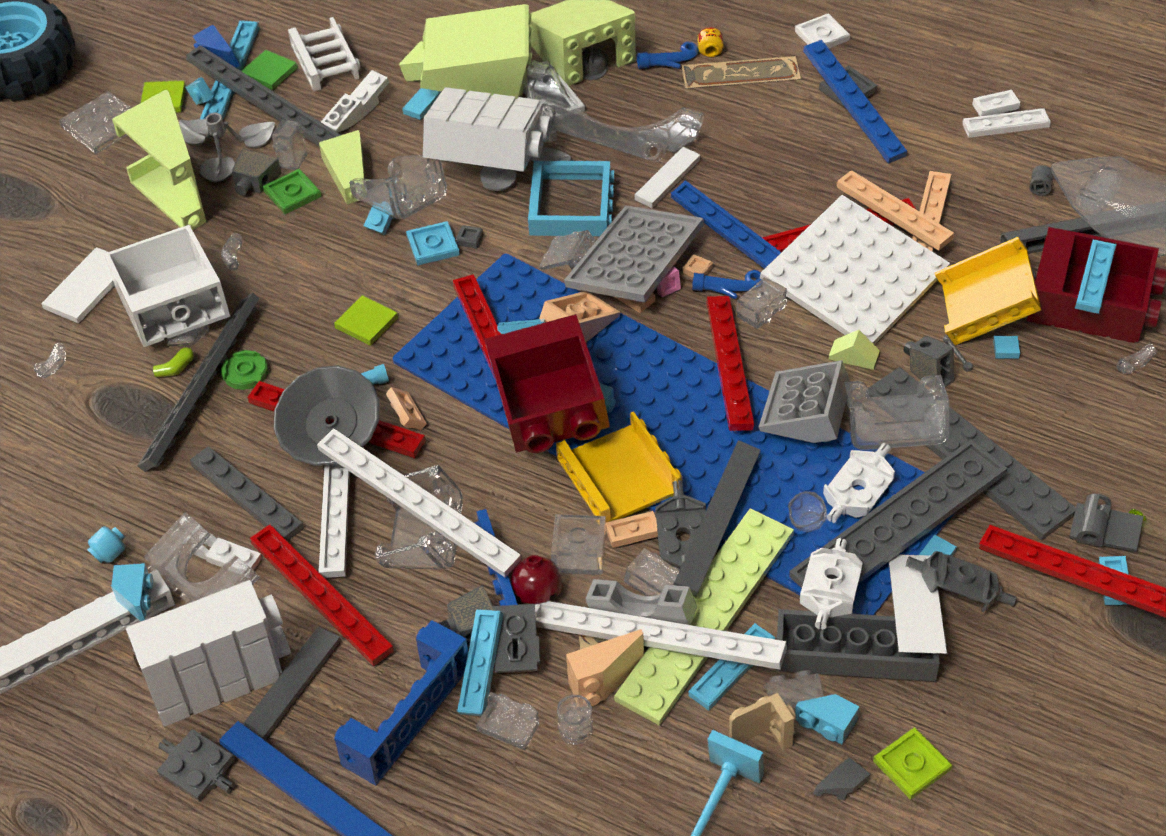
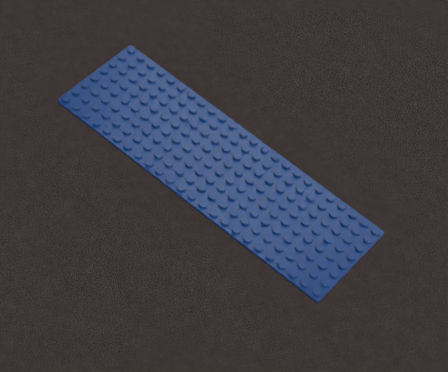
(681, 406)

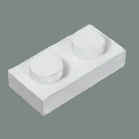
(996, 103)

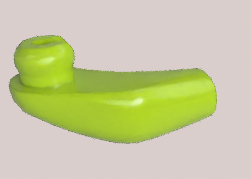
(175, 365)

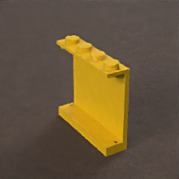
(988, 291)
(620, 471)

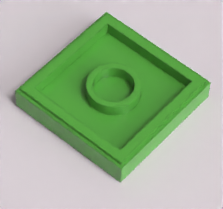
(270, 69)
(292, 191)

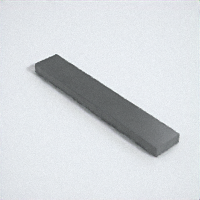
(292, 682)

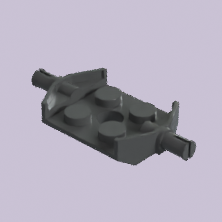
(674, 516)
(948, 573)

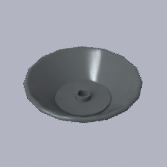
(318, 398)

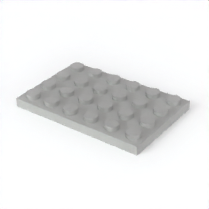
(634, 253)

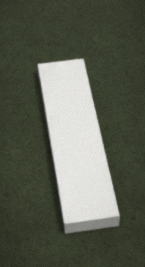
(1006, 123)
(667, 177)

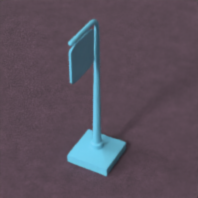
(734, 759)

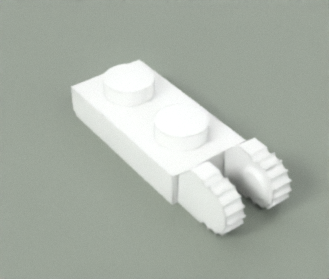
(223, 550)

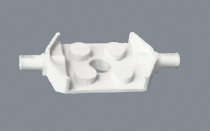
(862, 469)
(831, 596)

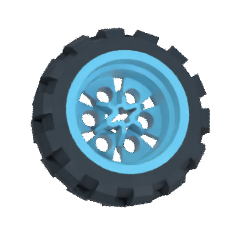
(33, 47)

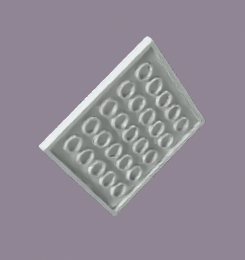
(855, 270)

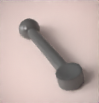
(967, 366)

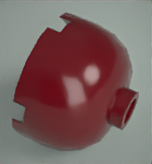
(536, 579)

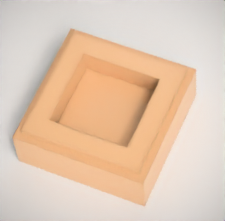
(697, 265)

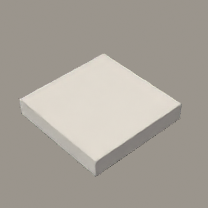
(823, 28)

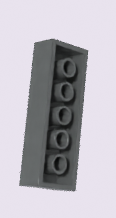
(850, 647)

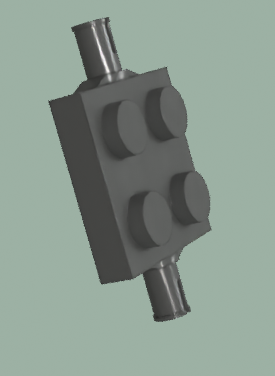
(196, 765)

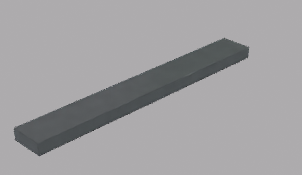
(717, 517)

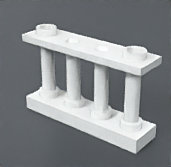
(310, 65)

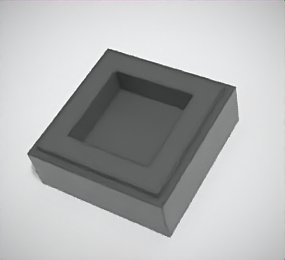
(469, 236)

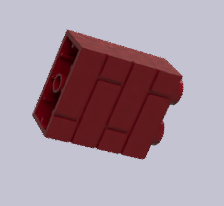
(1127, 293)
(547, 384)

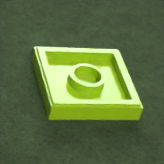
(175, 88)
(366, 320)
(912, 763)

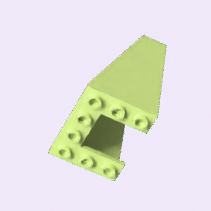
(574, 24)
(478, 51)
(167, 171)

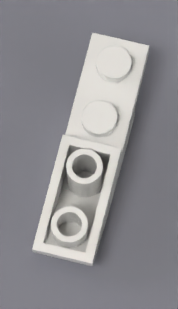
(354, 107)

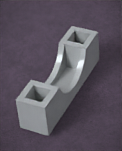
(672, 605)

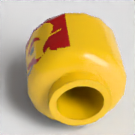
(710, 42)

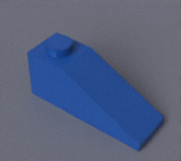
(215, 43)

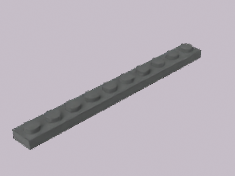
(258, 94)
(196, 387)

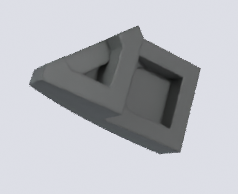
(843, 780)

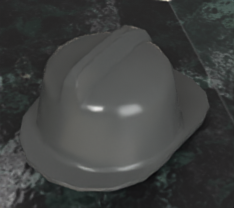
(594, 63)

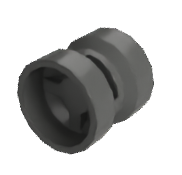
(1041, 180)

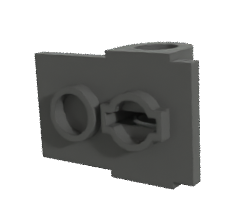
(1102, 526)
(518, 643)

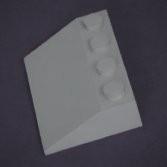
(806, 402)

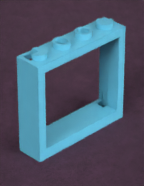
(570, 170)

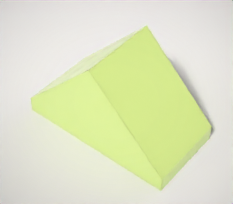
(855, 350)

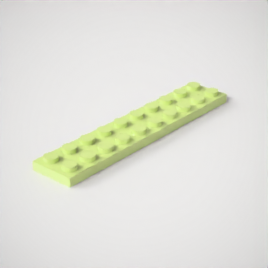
(728, 585)

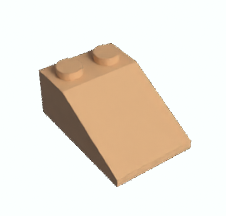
(590, 310)
(604, 666)

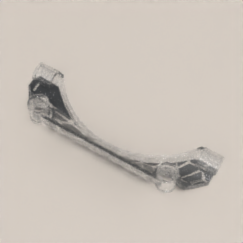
(568, 118)

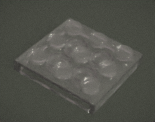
(93, 122)

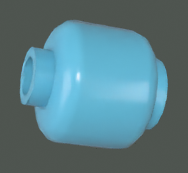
(106, 544)

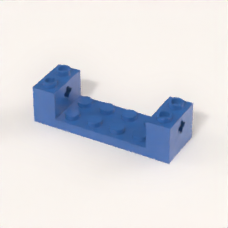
(372, 752)

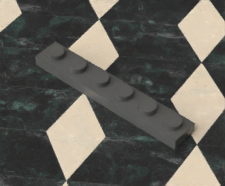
(246, 493)

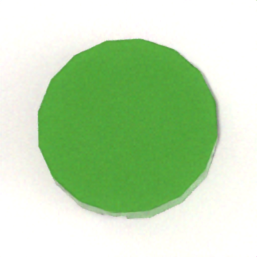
(244, 370)

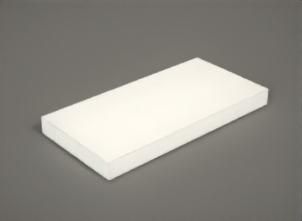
(82, 288)

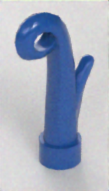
(669, 59)
(724, 285)

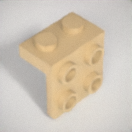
(764, 715)

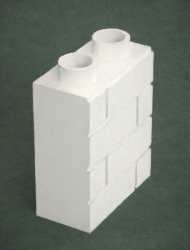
(485, 129)
(167, 285)
(210, 651)

